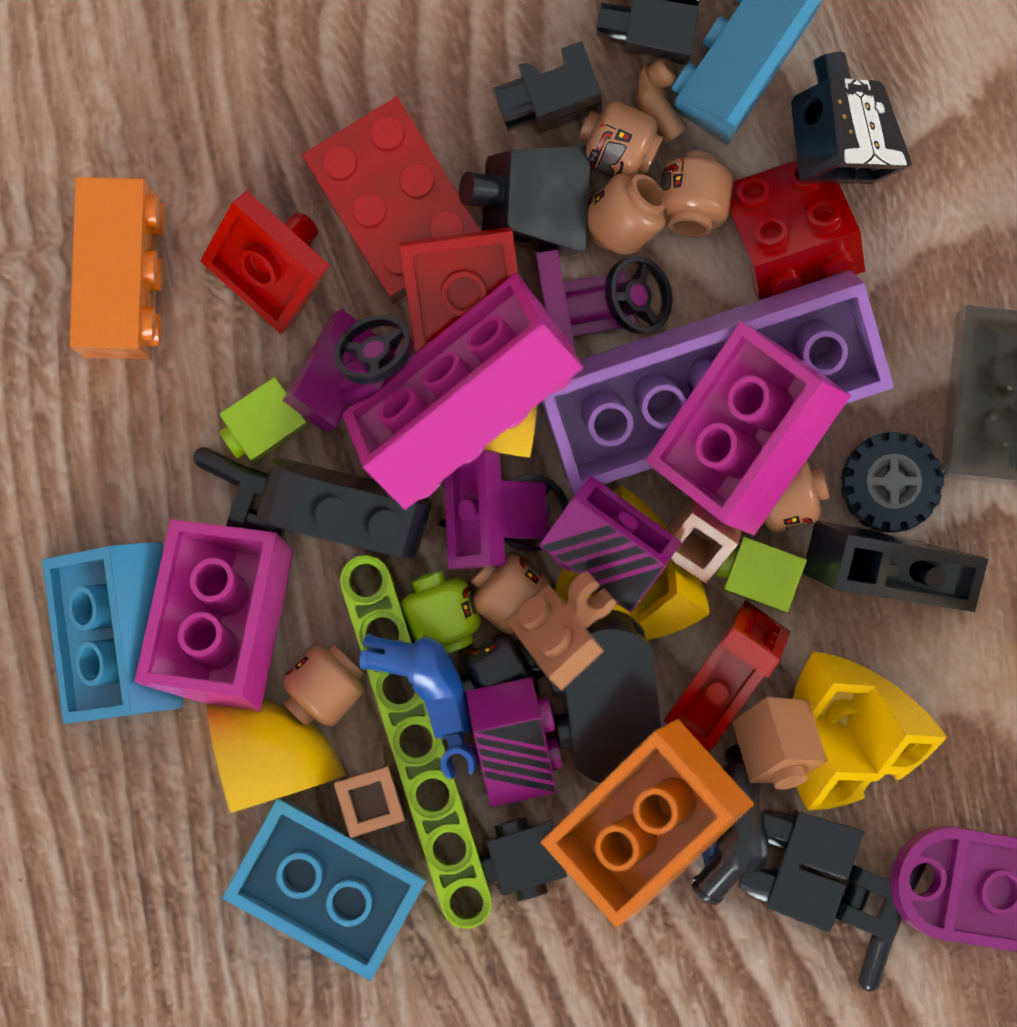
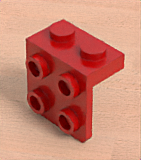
(794, 229)

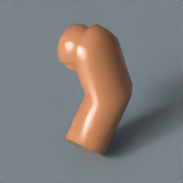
(653, 96)

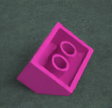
(747, 429)
(215, 614)

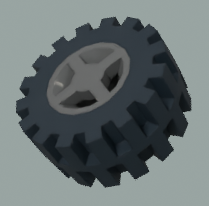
(912, 482)

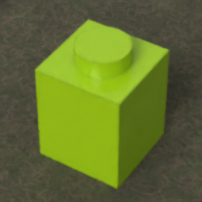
(261, 422)
(762, 574)

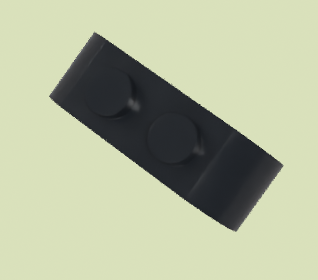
(341, 509)
(611, 701)

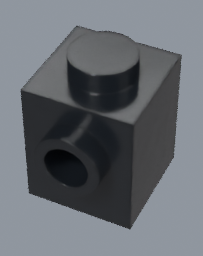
(520, 859)

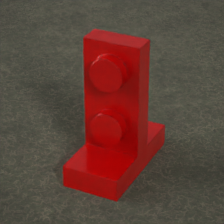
(730, 674)

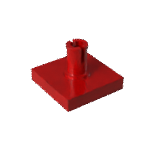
(266, 260)
(452, 276)

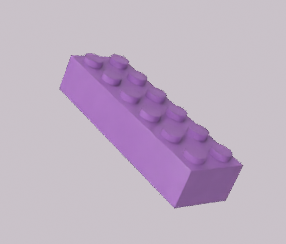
(633, 392)

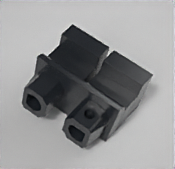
(652, 27)
(553, 96)
(796, 891)

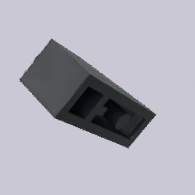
(893, 567)

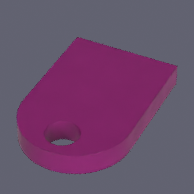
(970, 889)

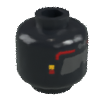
(498, 662)

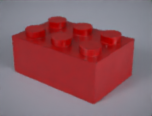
(387, 190)

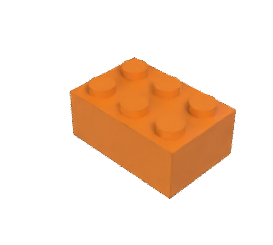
(116, 268)
(647, 822)

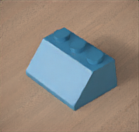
(740, 63)
(98, 628)

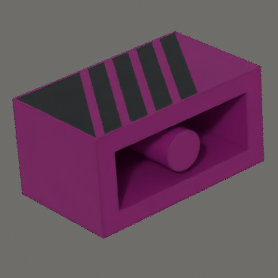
(611, 542)
(512, 741)

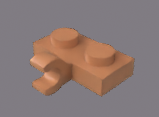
(558, 630)

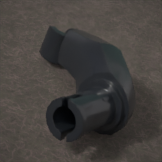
(739, 848)

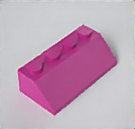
(461, 392)

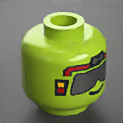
(441, 610)

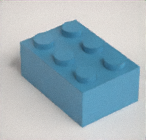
(325, 887)

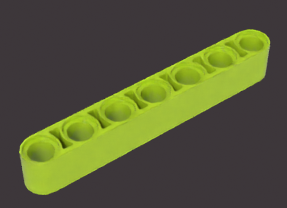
(414, 770)

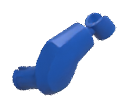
(437, 684)

